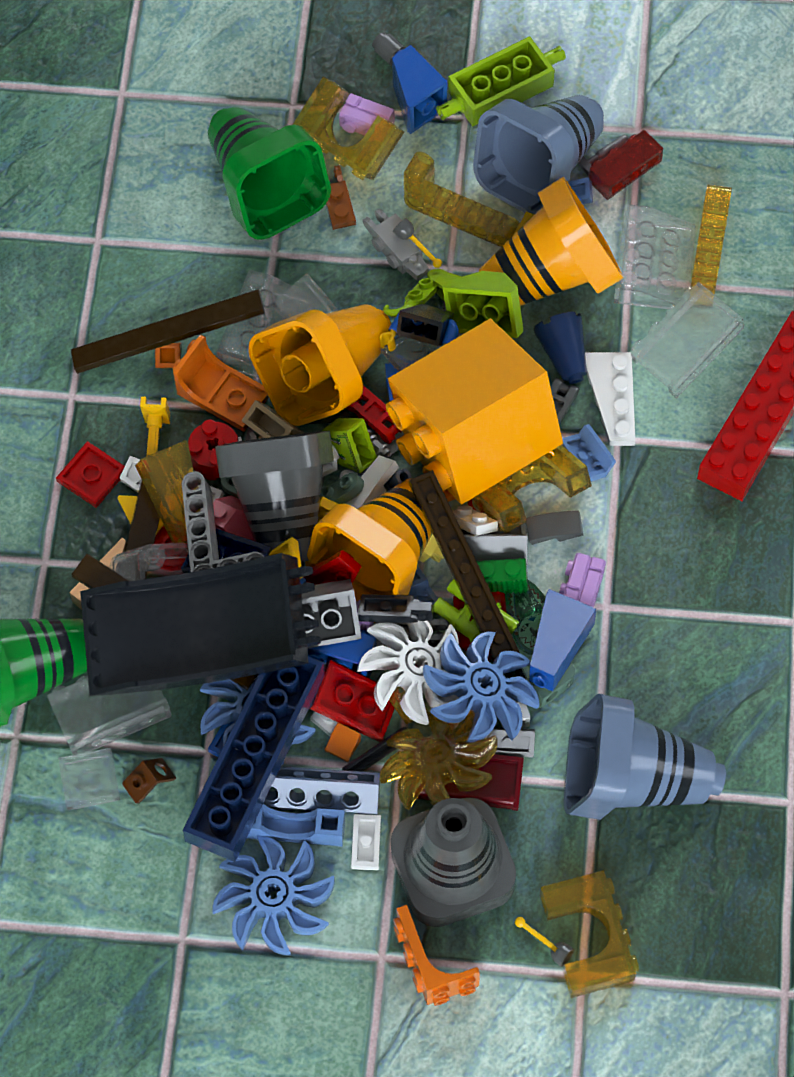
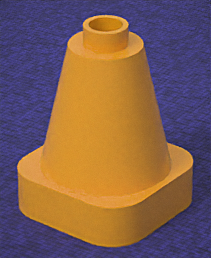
(317, 360)

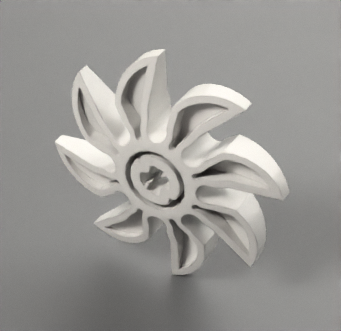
(402, 660)

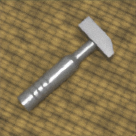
(601, 154)

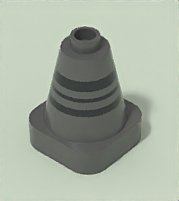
(278, 484)
(453, 872)

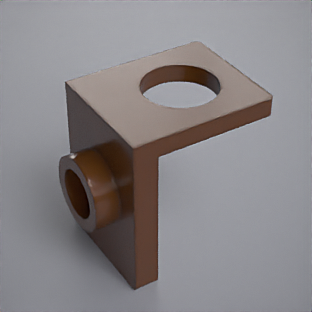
(146, 777)

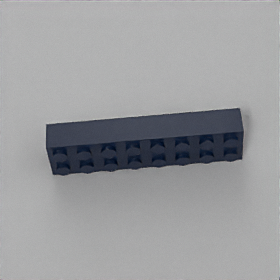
(252, 758)

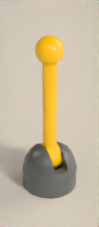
(405, 231)
(560, 951)

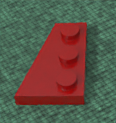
(335, 568)

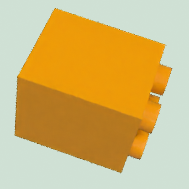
(474, 411)

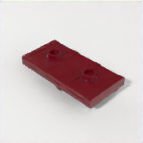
(501, 790)

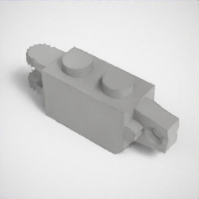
(399, 253)

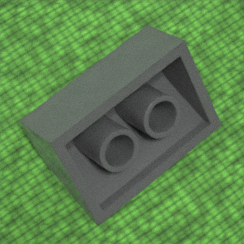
(499, 544)
(335, 610)

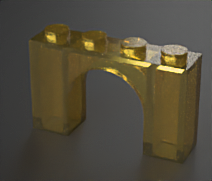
(365, 156)
(555, 467)
(593, 896)

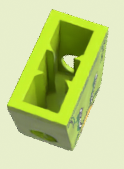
(352, 443)

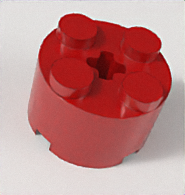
(203, 443)

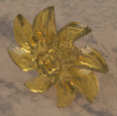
(437, 760)

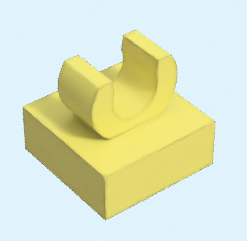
(432, 550)

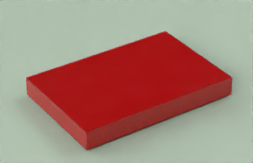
(351, 701)

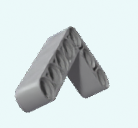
(204, 521)

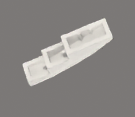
(374, 479)

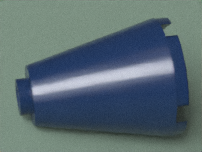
(564, 345)

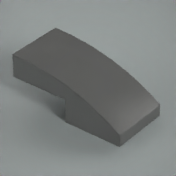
(558, 525)

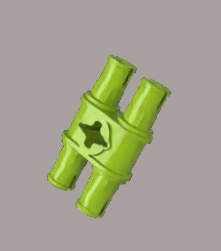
(461, 618)

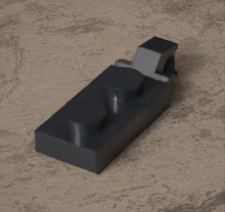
(393, 609)

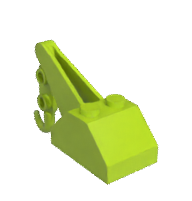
(470, 298)

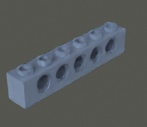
(337, 782)

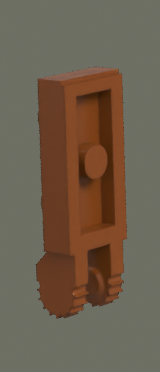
(339, 203)

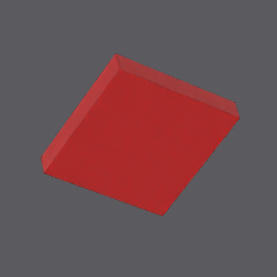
(91, 474)

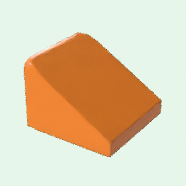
(167, 355)
(343, 742)

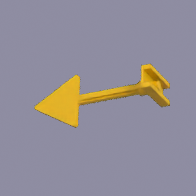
(154, 416)

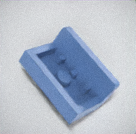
(590, 451)

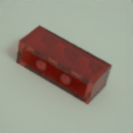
(625, 164)

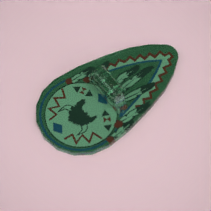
(527, 610)

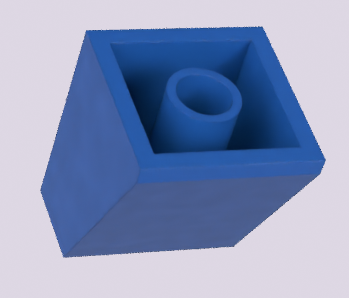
(417, 88)

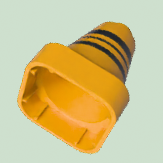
(556, 249)
(380, 535)

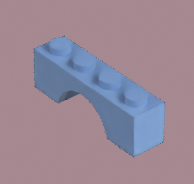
(314, 827)

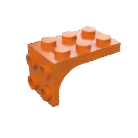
(214, 385)
(433, 983)

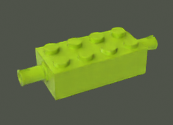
(508, 74)

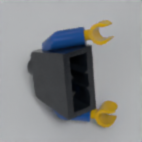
(421, 324)

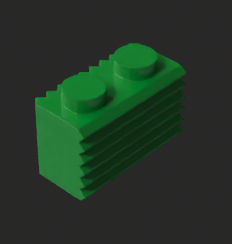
(505, 575)

